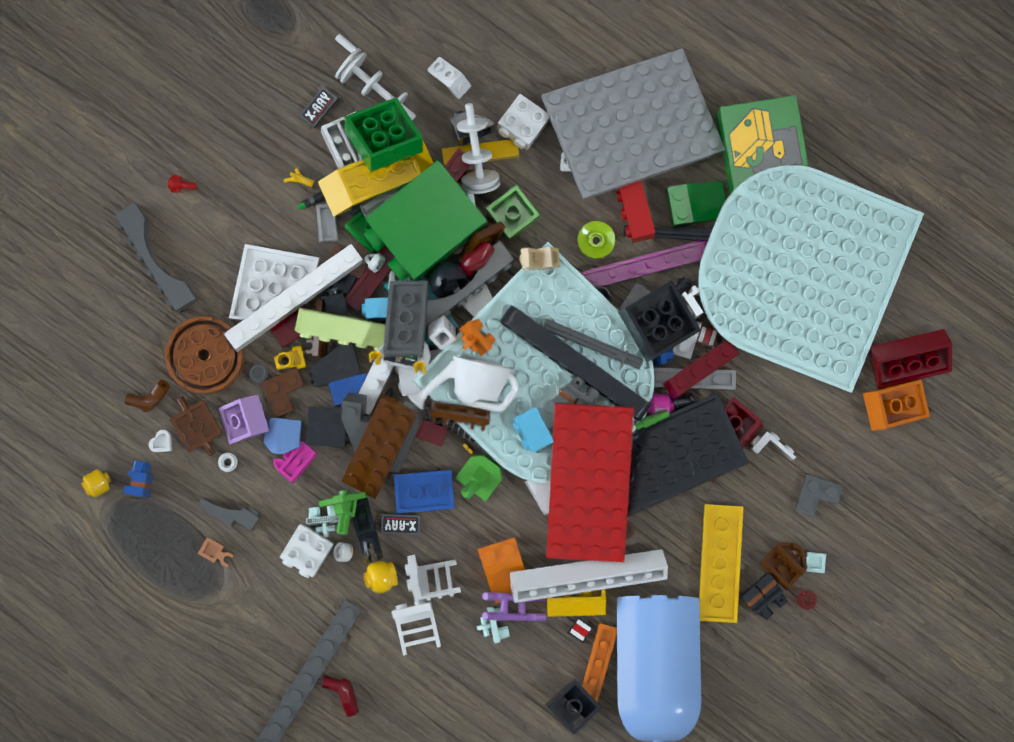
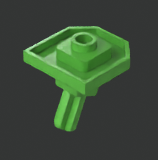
(480, 476)
(344, 507)

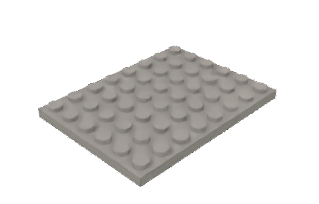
(632, 123)

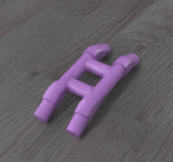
(504, 615)

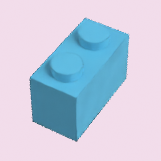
(375, 309)
(532, 429)

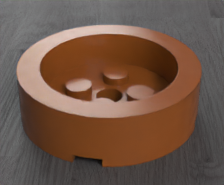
(207, 375)

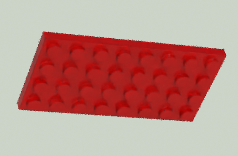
(589, 482)

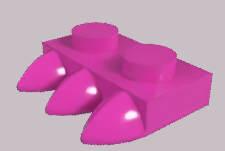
(295, 462)

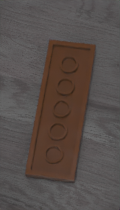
(379, 446)

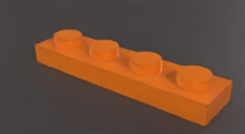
(599, 660)

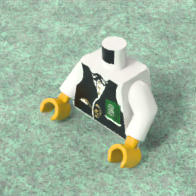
(415, 363)

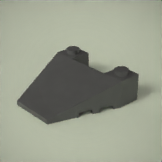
(356, 422)

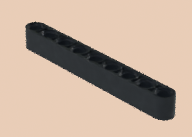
(573, 361)

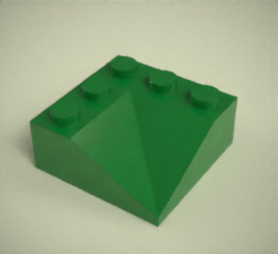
(383, 134)

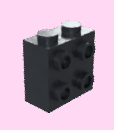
(326, 427)

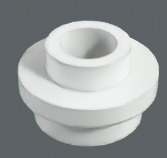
(221, 462)

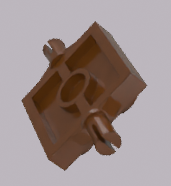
(196, 426)

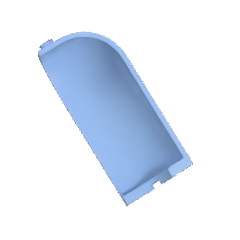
(658, 666)

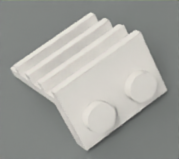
(691, 303)
(419, 583)
(419, 611)

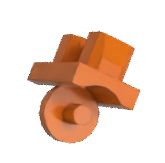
(475, 339)

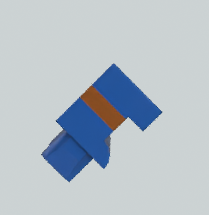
(141, 480)

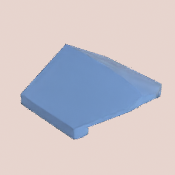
(283, 435)

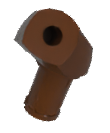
(150, 400)

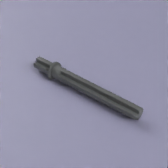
(594, 344)

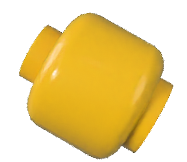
(96, 483)

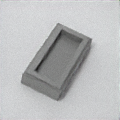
(326, 224)

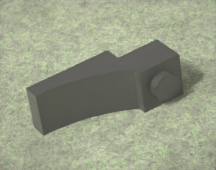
(246, 516)

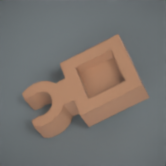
(213, 550)

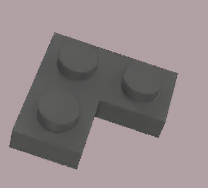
(813, 490)

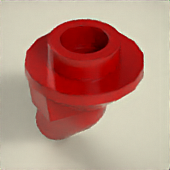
(175, 184)

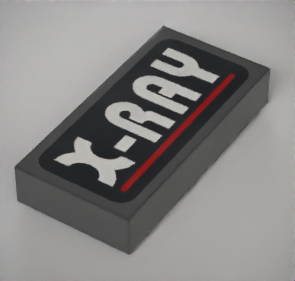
(318, 107)
(400, 524)

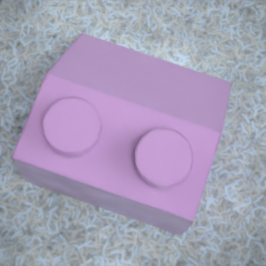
(243, 419)

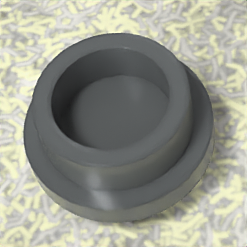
(258, 373)

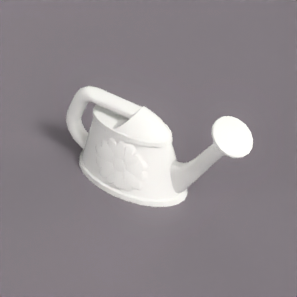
(474, 381)

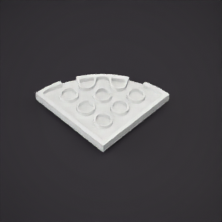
(265, 275)

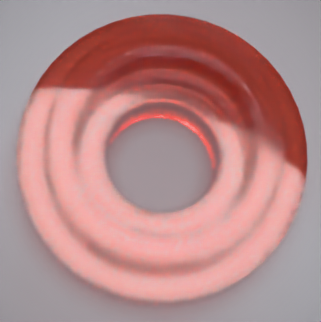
(813, 600)

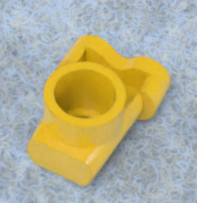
(295, 357)

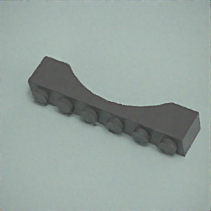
(136, 225)
(499, 261)

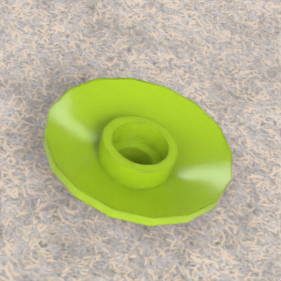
(601, 231)

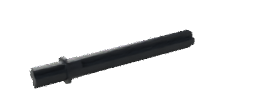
(680, 233)

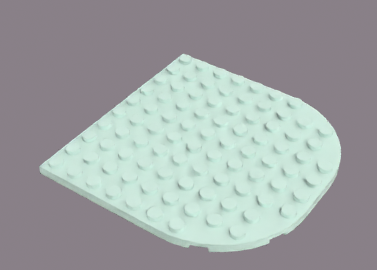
(805, 269)
(543, 296)

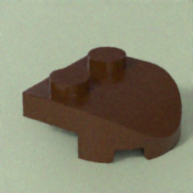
(785, 563)

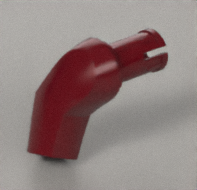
(476, 259)
(345, 692)

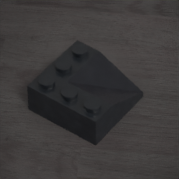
(659, 321)

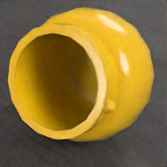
(380, 576)

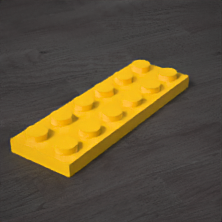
(720, 563)

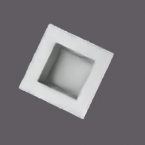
(442, 332)

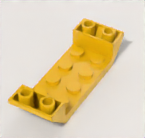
(357, 184)

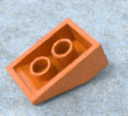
(896, 405)
(498, 562)

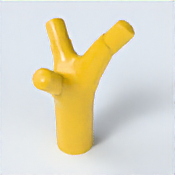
(298, 177)

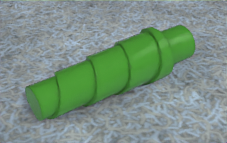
(653, 419)

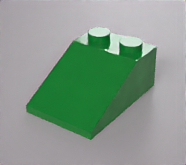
(695, 203)

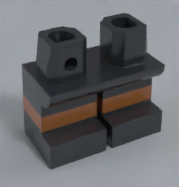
(770, 590)

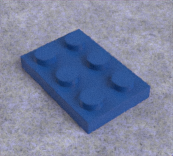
(424, 491)

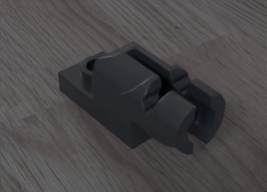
(366, 530)

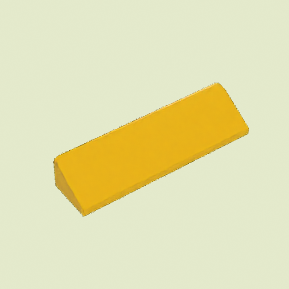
(500, 150)

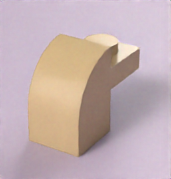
(539, 259)

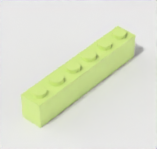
(340, 328)

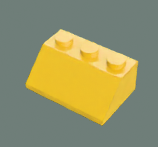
(578, 604)

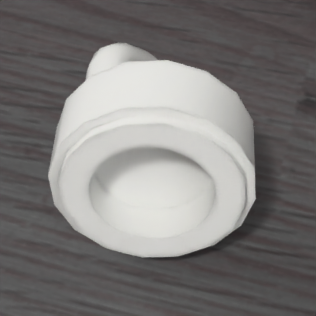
(376, 262)
(343, 552)

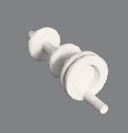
(351, 66)
(480, 180)

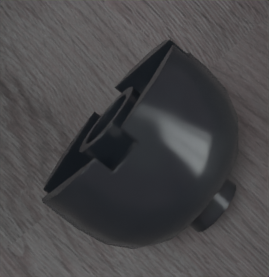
(447, 278)

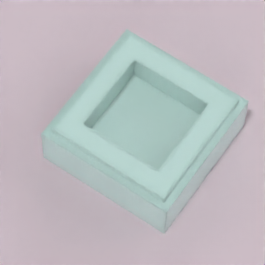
(815, 562)

